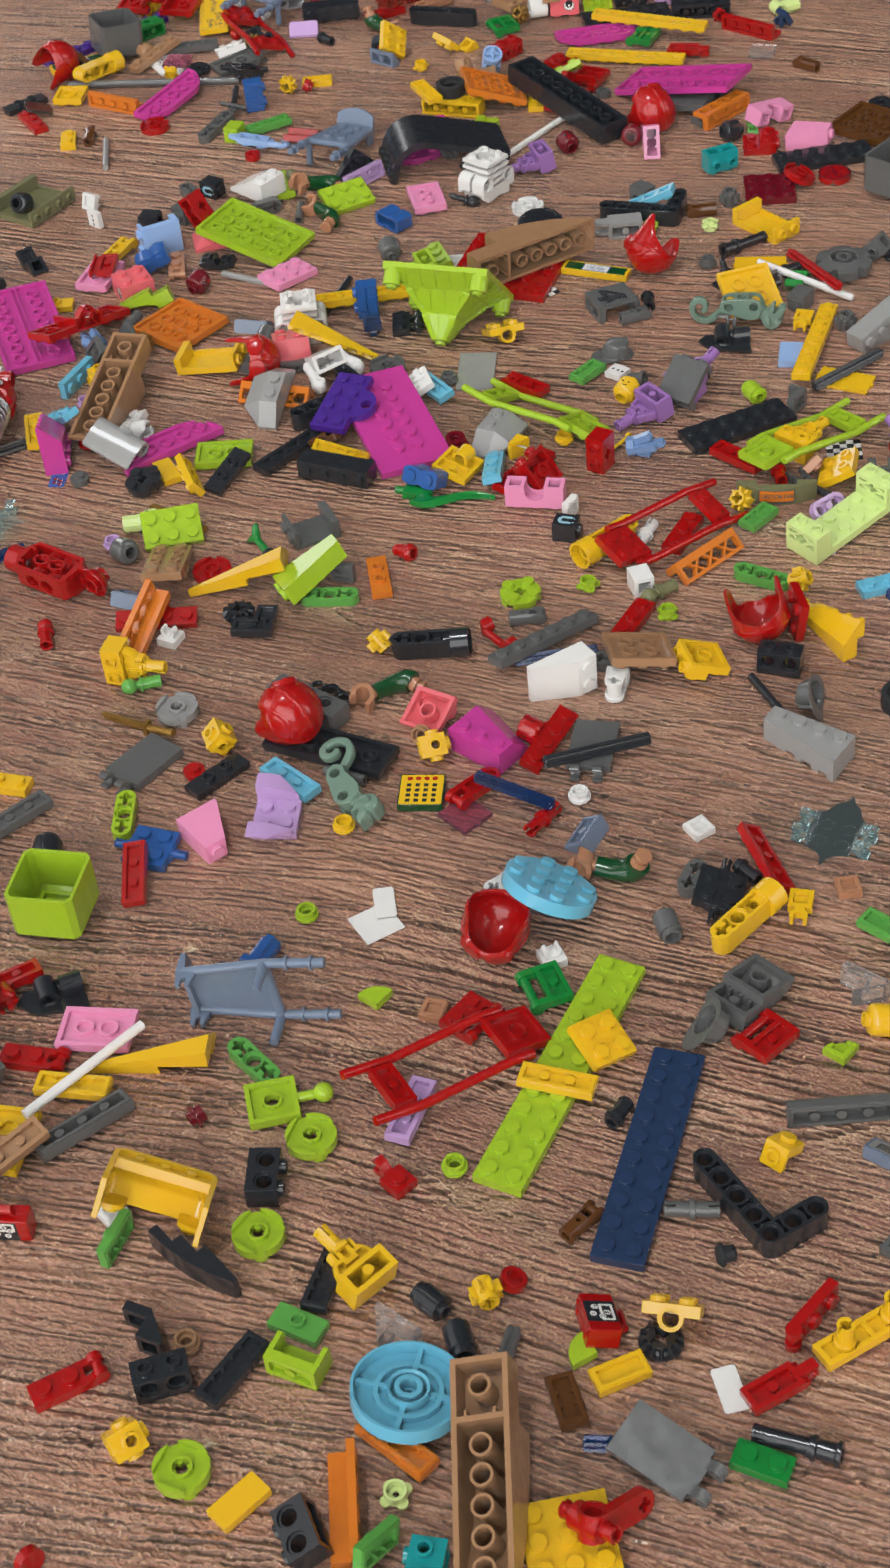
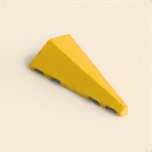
(311, 328)
(268, 563)
(836, 629)
(182, 1053)

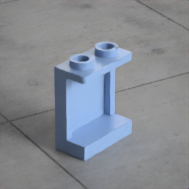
(165, 231)

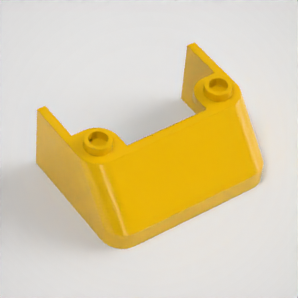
(157, 1187)

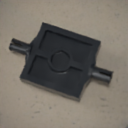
(244, 69)
(718, 889)

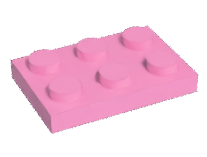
(426, 198)
(287, 274)
(96, 283)
(94, 1028)

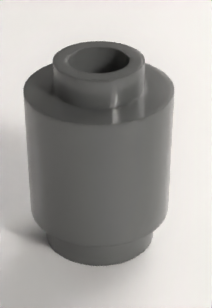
(667, 925)

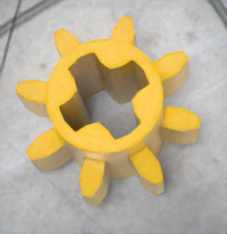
(287, 84)
(745, 495)
(801, 575)
(378, 640)
(485, 1292)

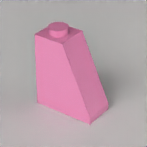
(808, 134)
(651, 141)
(204, 831)

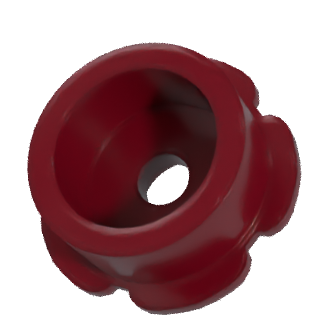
(196, 1115)

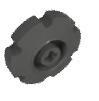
(845, 262)

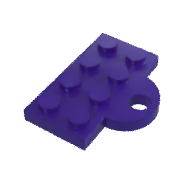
(345, 404)

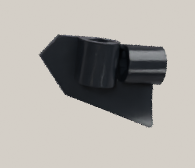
(728, 340)
(53, 995)

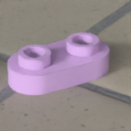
(824, 504)

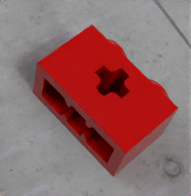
(195, 207)
(600, 450)

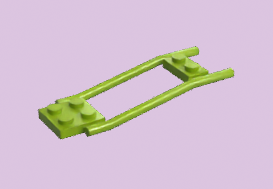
(576, 421)
(767, 451)

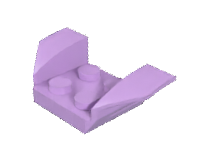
(276, 811)

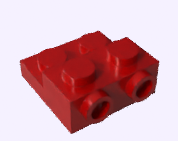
(762, 143)
(536, 466)

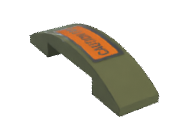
(781, 493)

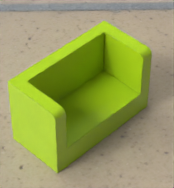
(295, 1363)

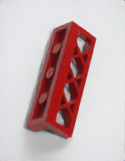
(749, 27)

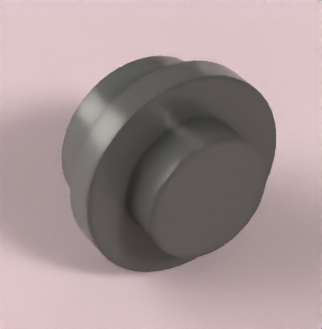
(707, 261)
(449, 377)
(79, 479)

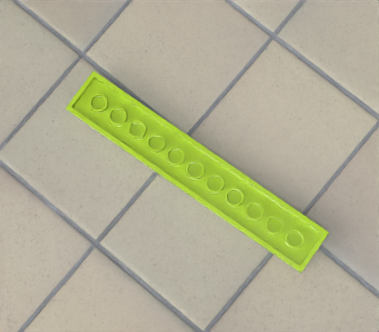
(538, 1115)

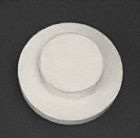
(579, 794)

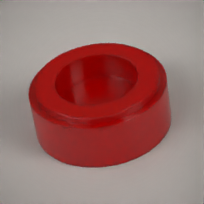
(252, 155)
(513, 1280)
(29, 1557)

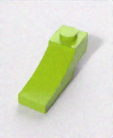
(147, 297)

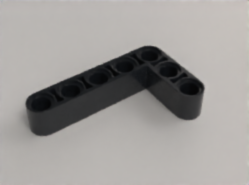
(665, 214)
(303, 414)
(766, 1233)

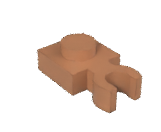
(813, 463)

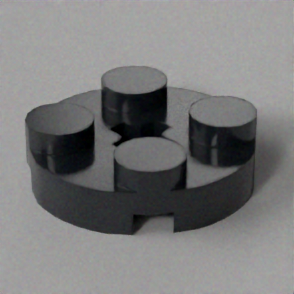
(143, 481)

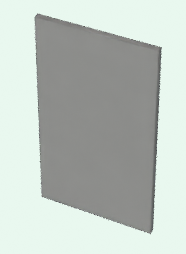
(476, 370)

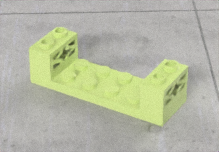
(846, 520)

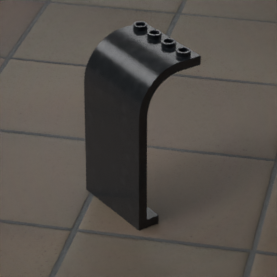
(438, 133)

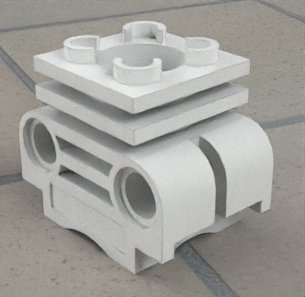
(485, 174)
(303, 301)

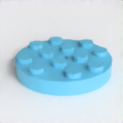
(549, 887)
(403, 1392)

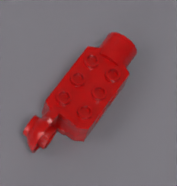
(55, 571)

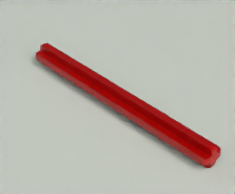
(815, 270)

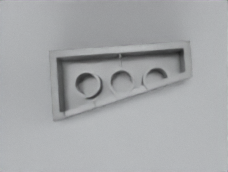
(871, 329)
(810, 741)

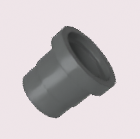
(642, 377)

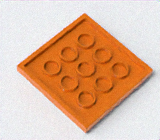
(491, 86)
(181, 322)

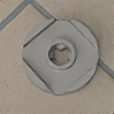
(170, 714)

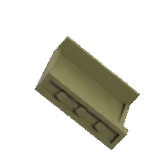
(46, 202)

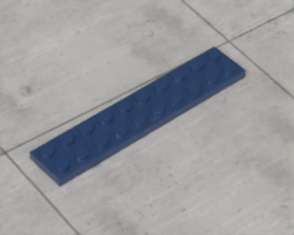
(648, 1160)

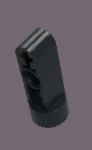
(432, 643)

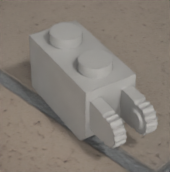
(618, 225)

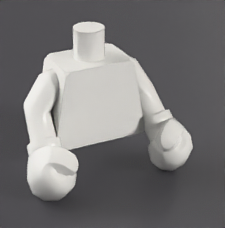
(326, 360)

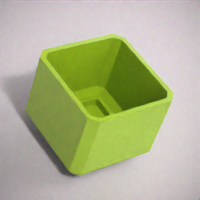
(52, 893)

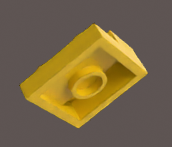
(700, 658)

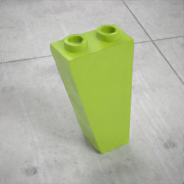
(309, 569)

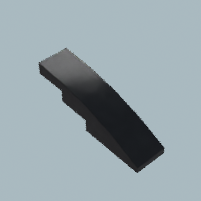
(198, 1265)

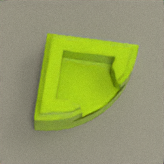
(375, 996)
(841, 1051)
(579, 1354)

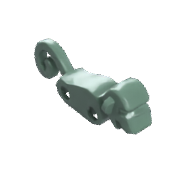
(741, 306)
(345, 789)

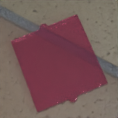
(178, 60)
(465, 820)

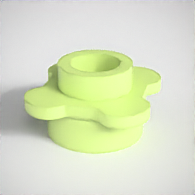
(710, 224)
(392, 1487)

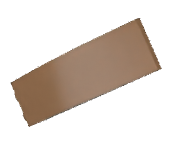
(532, 246)
(116, 383)
(488, 1463)

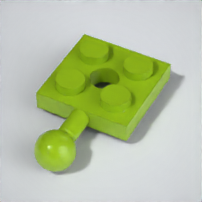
(284, 1091)

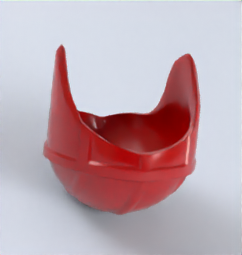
(63, 56)
(652, 106)
(646, 252)
(262, 352)
(759, 618)
(289, 712)
(494, 926)

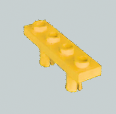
(854, 1337)

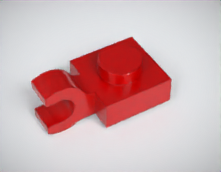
(395, 1180)

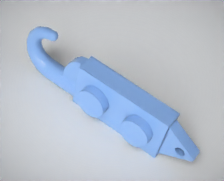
(259, 141)

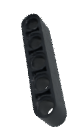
(443, 16)

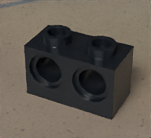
(780, 658)
(264, 1177)
(161, 1376)
(306, 1531)

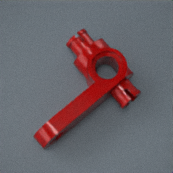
(603, 1522)

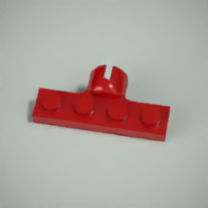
(173, 616)
(543, 736)
(14, 978)

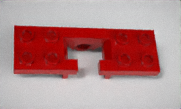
(169, 7)
(587, 76)
(84, 318)

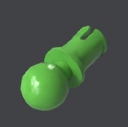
(130, 686)

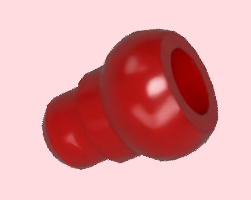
(406, 551)

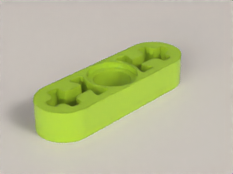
(121, 809)

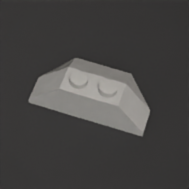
(268, 397)
(497, 431)

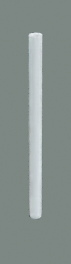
(536, 135)
(807, 280)
(83, 1069)

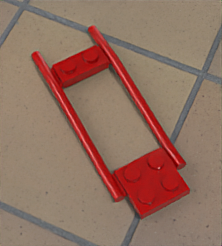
(244, 16)
(627, 548)
(512, 1031)

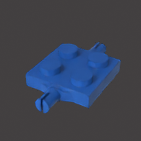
(161, 846)

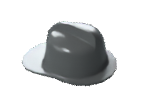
(614, 350)
(811, 696)
(708, 1026)

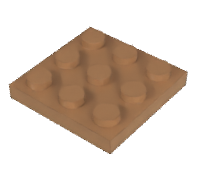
(638, 649)

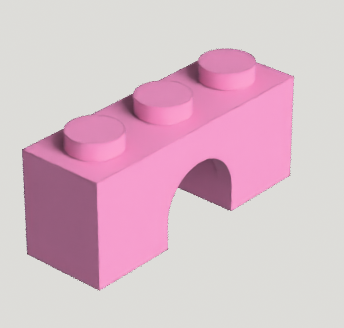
(761, 112)
(520, 494)

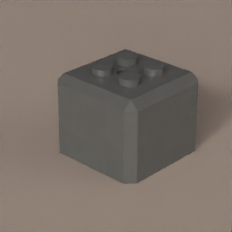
(115, 30)
(878, 170)

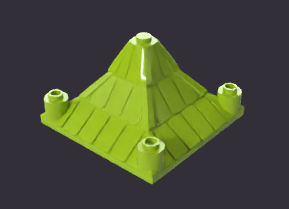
(448, 295)

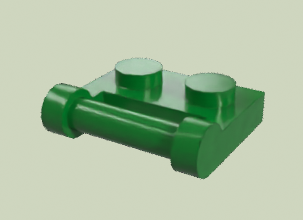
(506, 23)
(643, 36)
(551, 983)

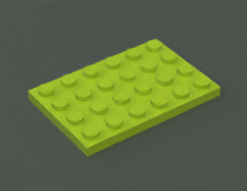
(255, 232)

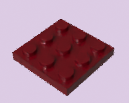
(770, 188)

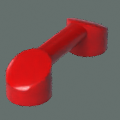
(487, 627)

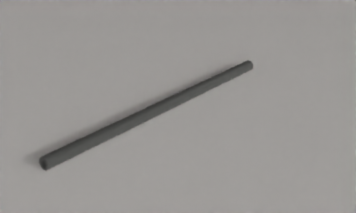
(152, 82)

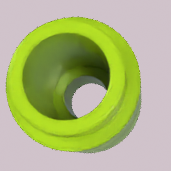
(753, 391)

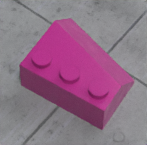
(53, 445)
(486, 739)

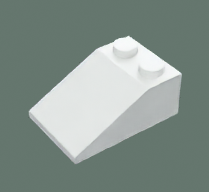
(261, 185)
(563, 674)

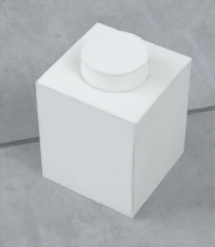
(639, 578)

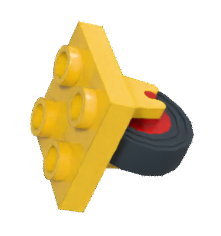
(391, 39)

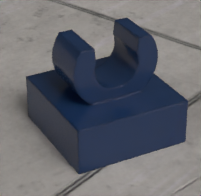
(782, 18)
(372, 324)

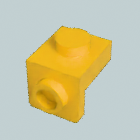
(780, 1149)

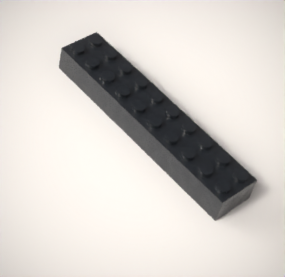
(567, 99)

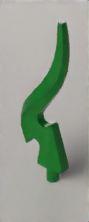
(424, 498)

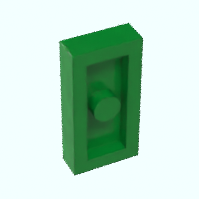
(763, 1463)

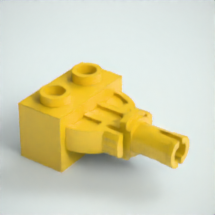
(802, 436)
(124, 662)
(356, 1267)

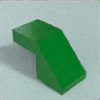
(791, 283)

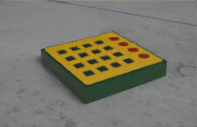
(421, 792)

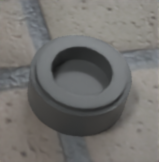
(603, 92)

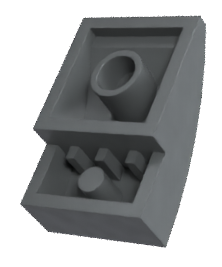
(750, 989)

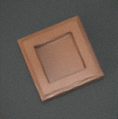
(848, 887)
(433, 1009)

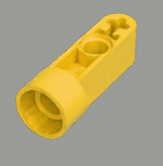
(107, 64)
(587, 552)
(747, 915)

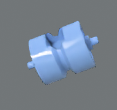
(492, 57)

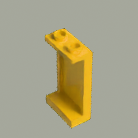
(755, 219)
(208, 360)

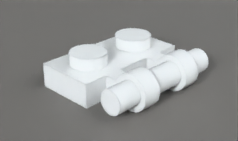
(231, 48)
(421, 380)

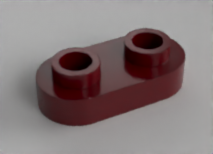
(456, 438)

